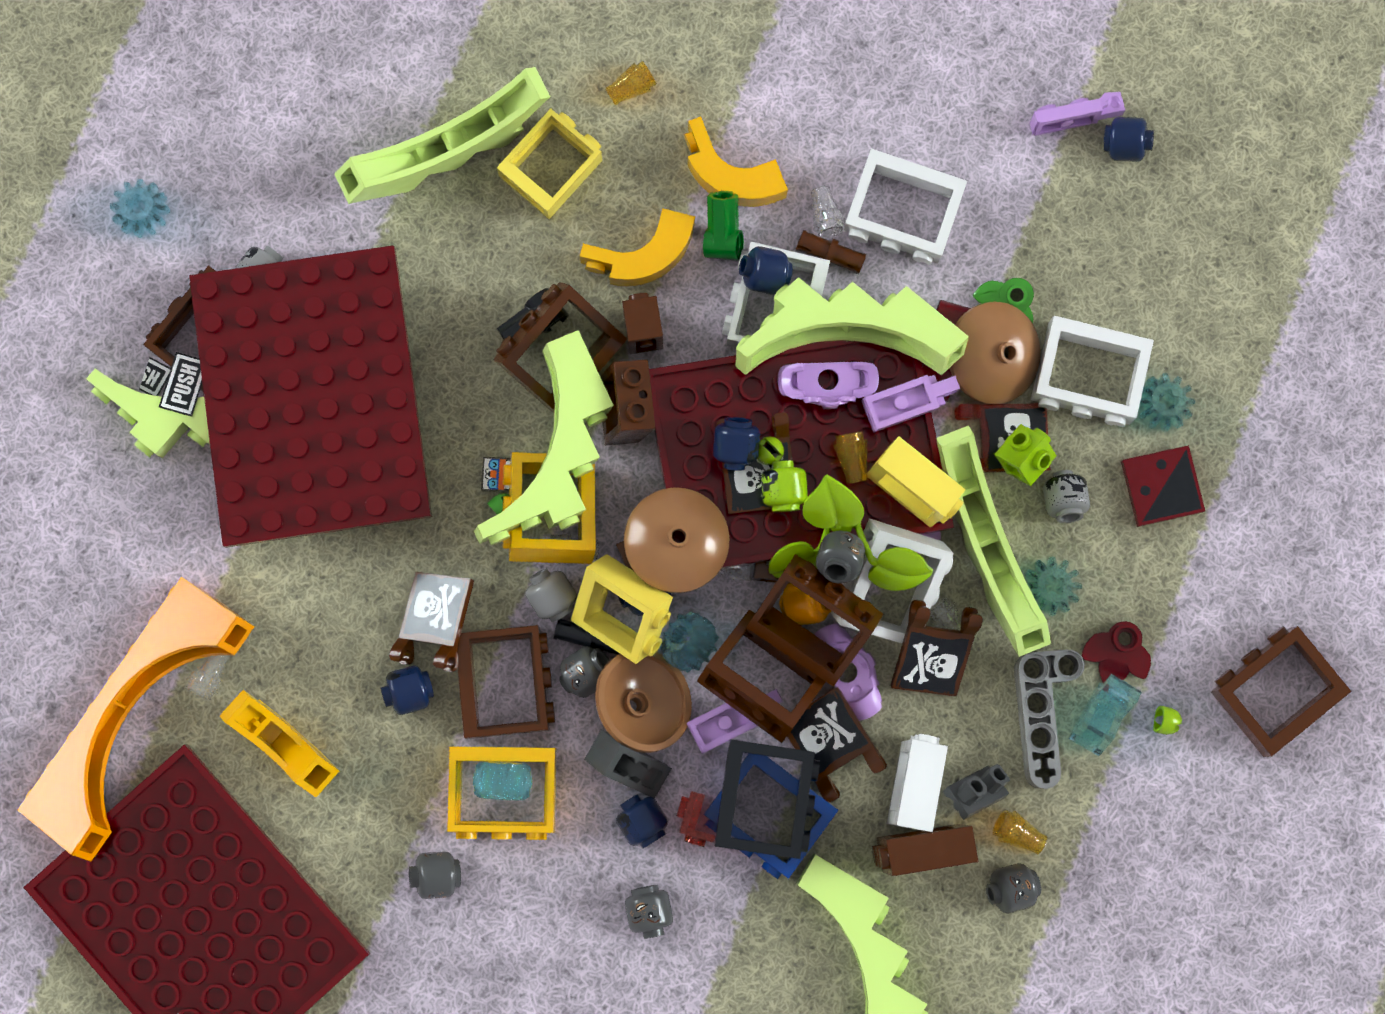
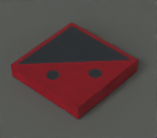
(1163, 486)

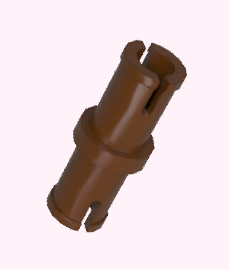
(831, 251)

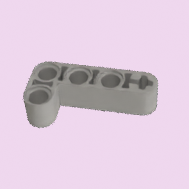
(1045, 719)

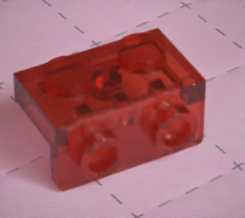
(689, 810)

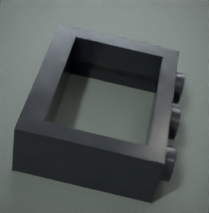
(804, 801)

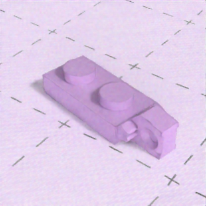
(1076, 114)
(907, 401)
(722, 725)

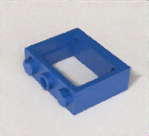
(772, 863)

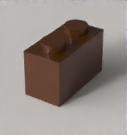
(642, 323)

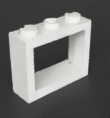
(915, 175)
(740, 293)
(1100, 338)
(940, 560)
(917, 783)

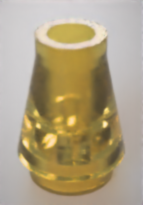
(631, 83)
(852, 455)
(1018, 832)

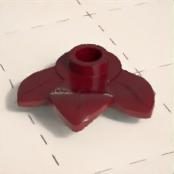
(1114, 656)

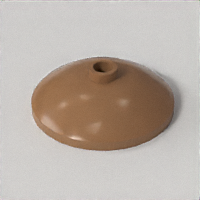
(983, 369)
(670, 564)
(660, 699)

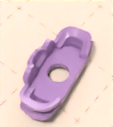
(854, 382)
(863, 691)

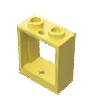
(527, 188)
(916, 483)
(588, 612)

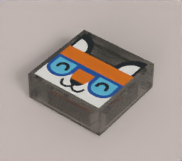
(493, 474)

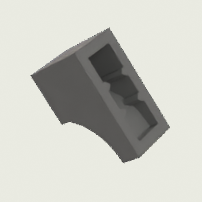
(626, 765)

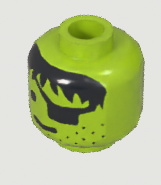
(784, 486)

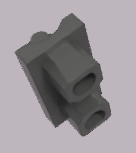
(978, 790)

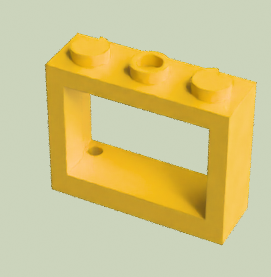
(549, 550)
(500, 829)

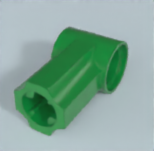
(723, 235)

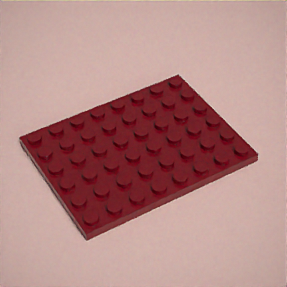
(700, 393)
(309, 396)
(196, 905)

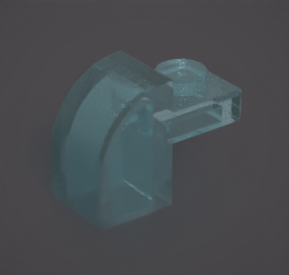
(1104, 714)

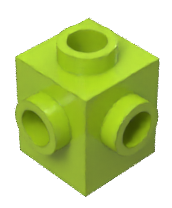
(1026, 454)

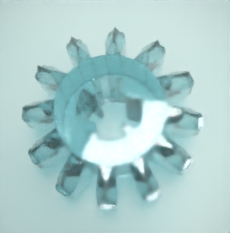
(153, 203)
(1173, 392)
(1053, 573)
(689, 641)
(502, 780)

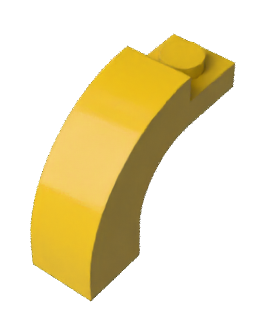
(754, 185)
(650, 261)
(280, 742)

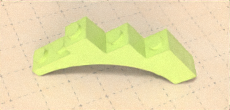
(446, 147)
(850, 314)
(578, 400)
(156, 427)
(989, 548)
(856, 911)

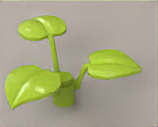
(836, 509)

